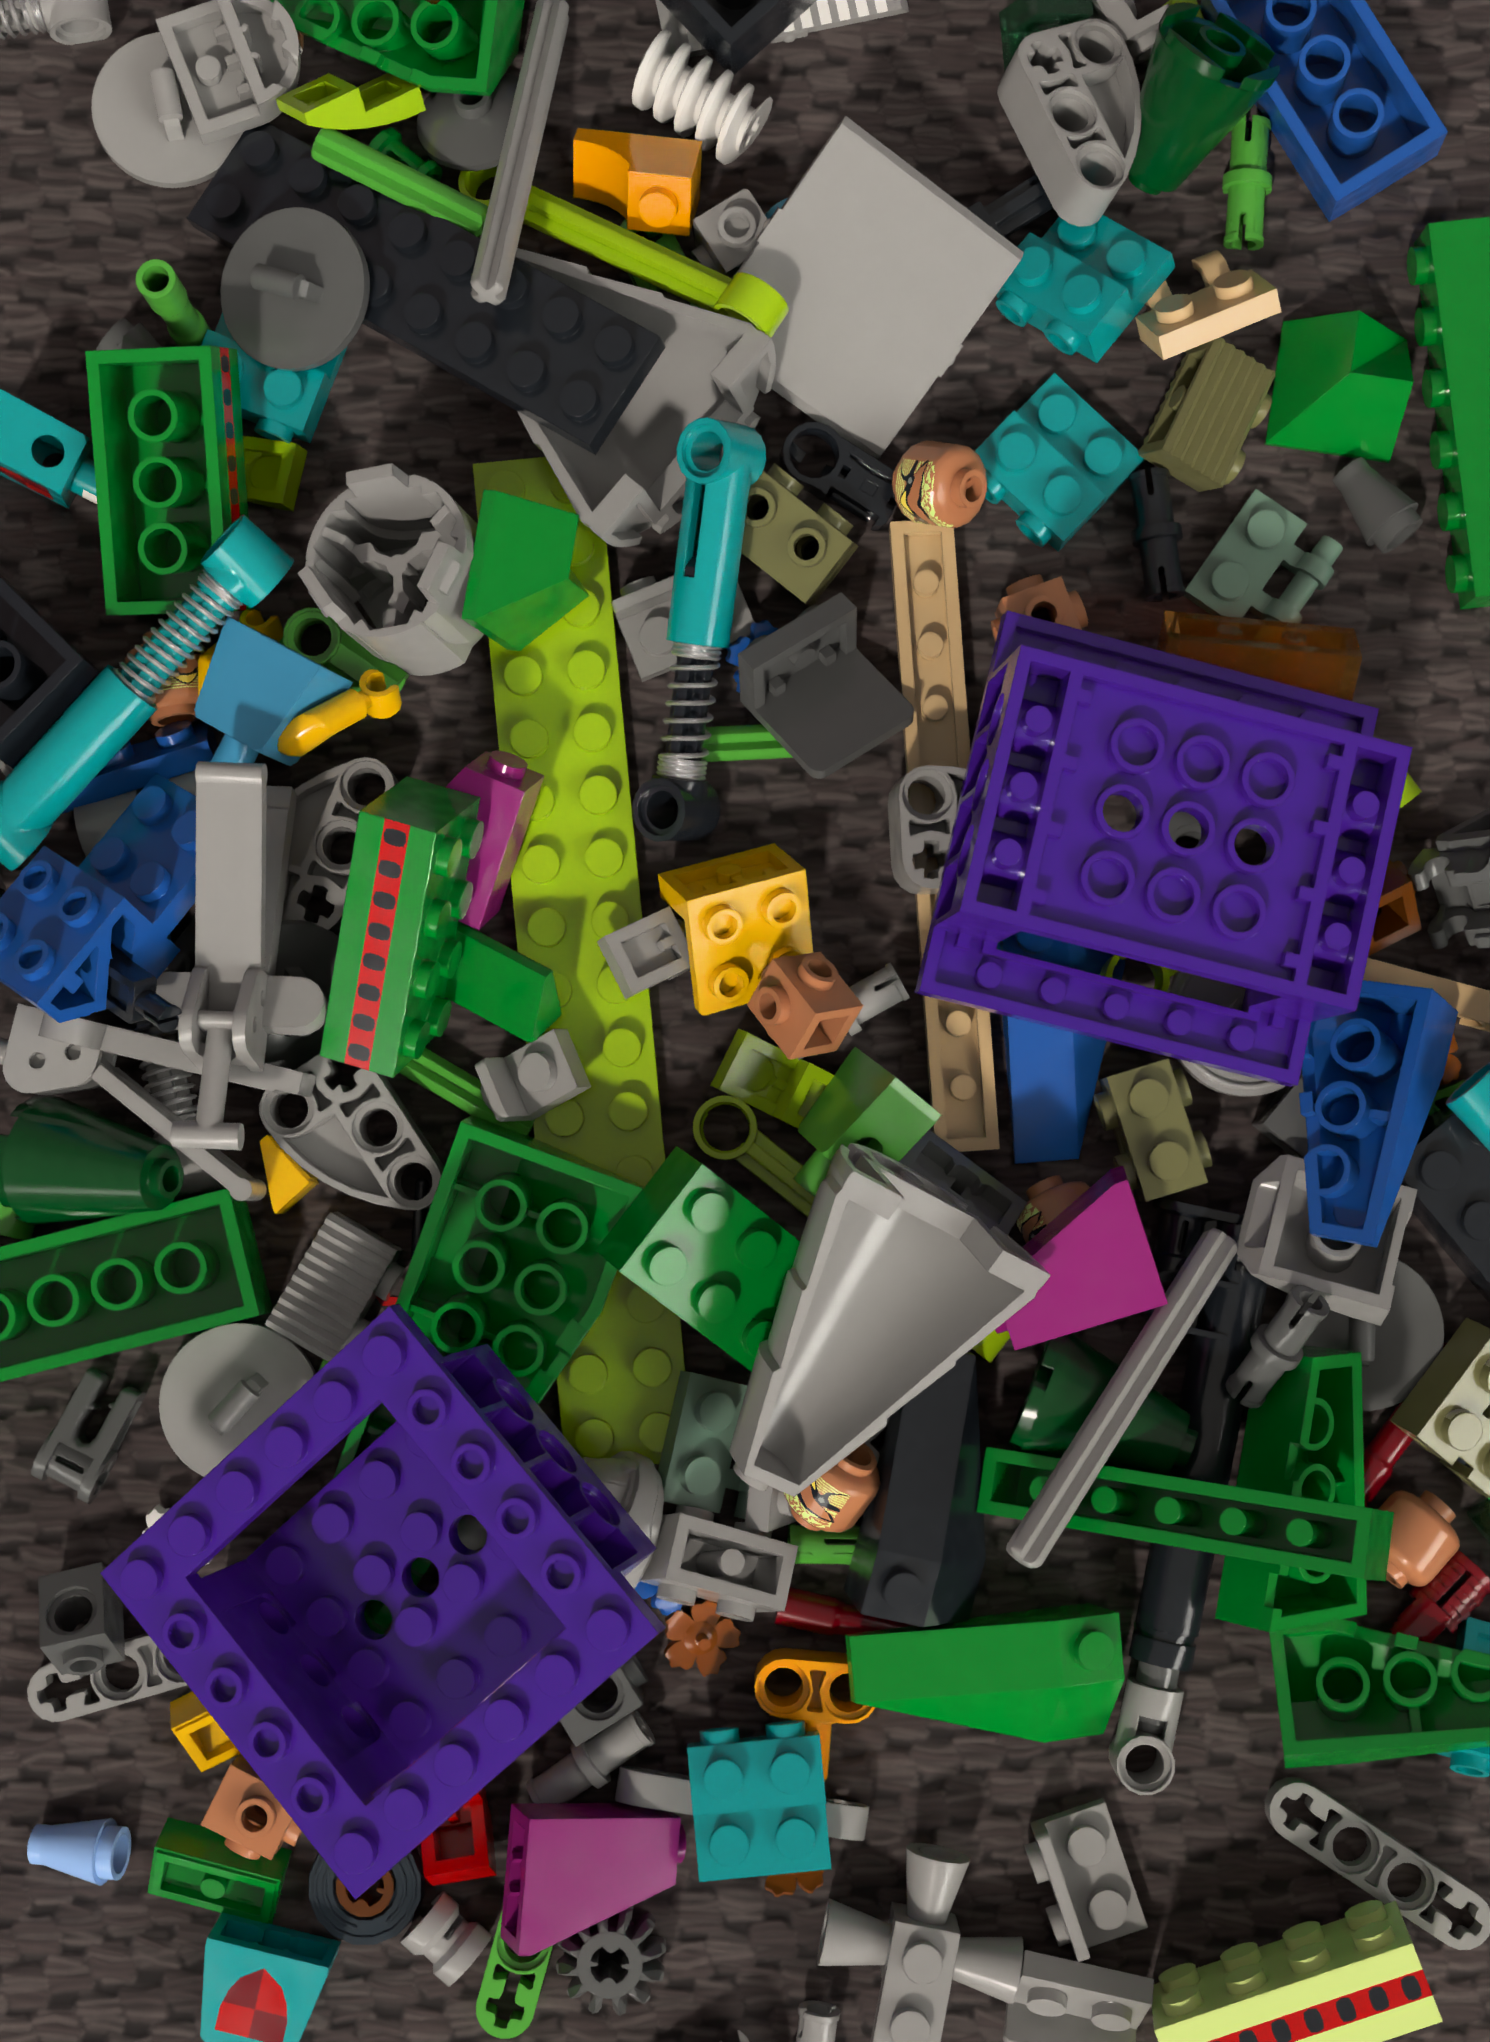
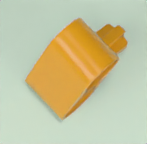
(813, 1698)

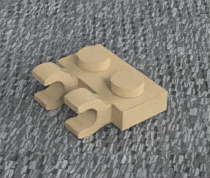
(1223, 306)

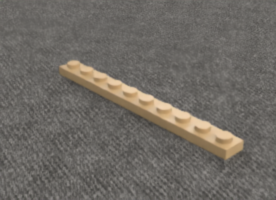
(939, 736)

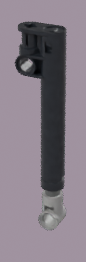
(1175, 1576)

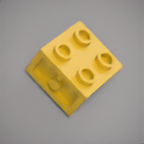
(738, 919)

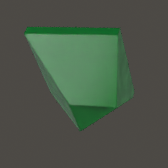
(1339, 386)
(521, 569)

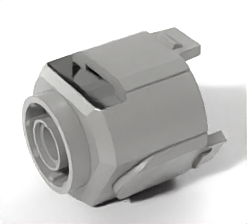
(391, 548)

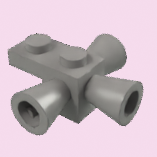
(920, 1949)

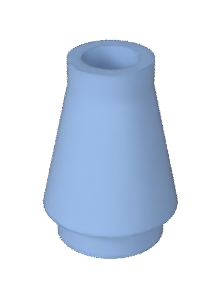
(82, 1849)

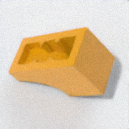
(641, 177)

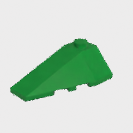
(1007, 1673)

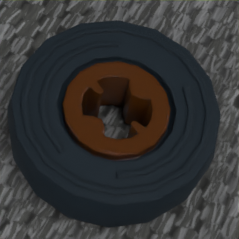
(367, 1919)

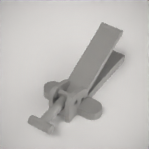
(239, 902)
(82, 1056)

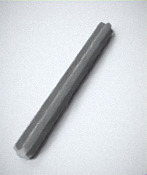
(520, 152)
(1121, 1399)

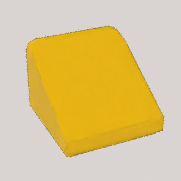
(284, 1176)
(200, 1733)

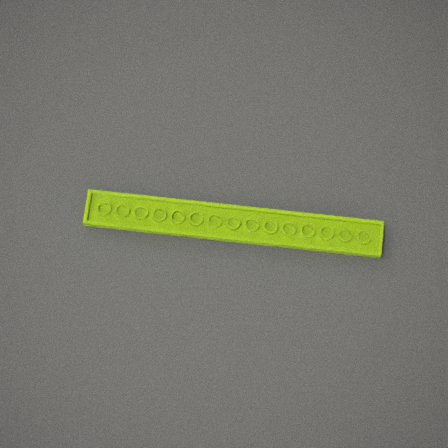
(569, 889)

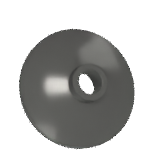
(467, 129)

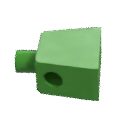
(863, 1108)

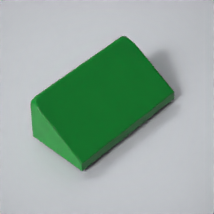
(503, 986)
(200, 1870)

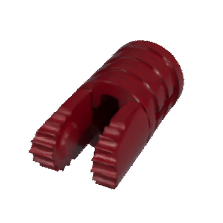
(1427, 1619)

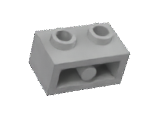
(720, 1564)

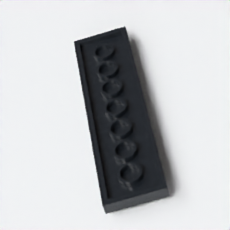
(535, 351)

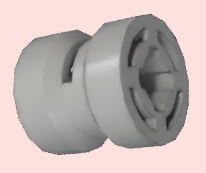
(446, 1939)

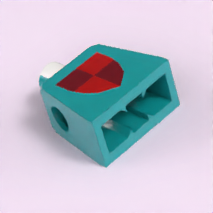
(29, 438)
(261, 1980)

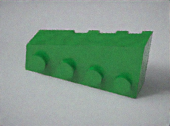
(1310, 1447)

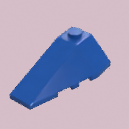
(1048, 1068)
(1366, 1104)

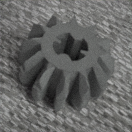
(610, 1979)

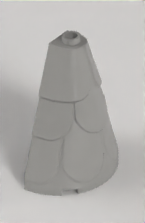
(706, 370)
(871, 1315)

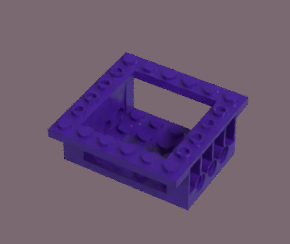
(1031, 852)
(397, 1729)

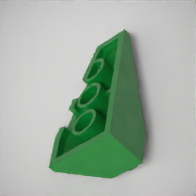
(433, 46)
(1375, 1695)

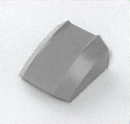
(1283, 1253)

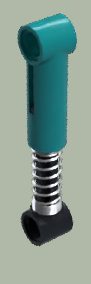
(700, 621)

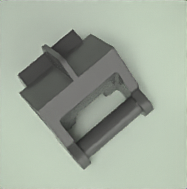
(1460, 880)

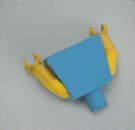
(276, 697)

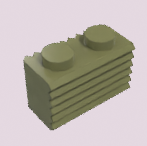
(1208, 415)

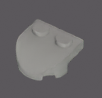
(232, 62)

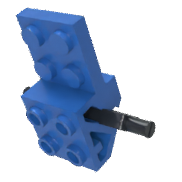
(101, 929)

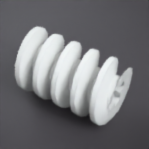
(696, 101)

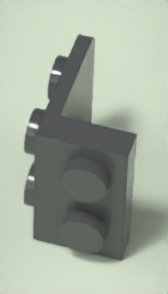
(820, 690)

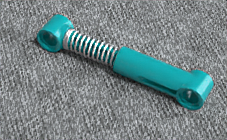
(118, 702)

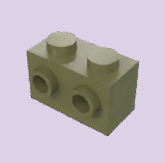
(781, 536)
(1153, 1130)

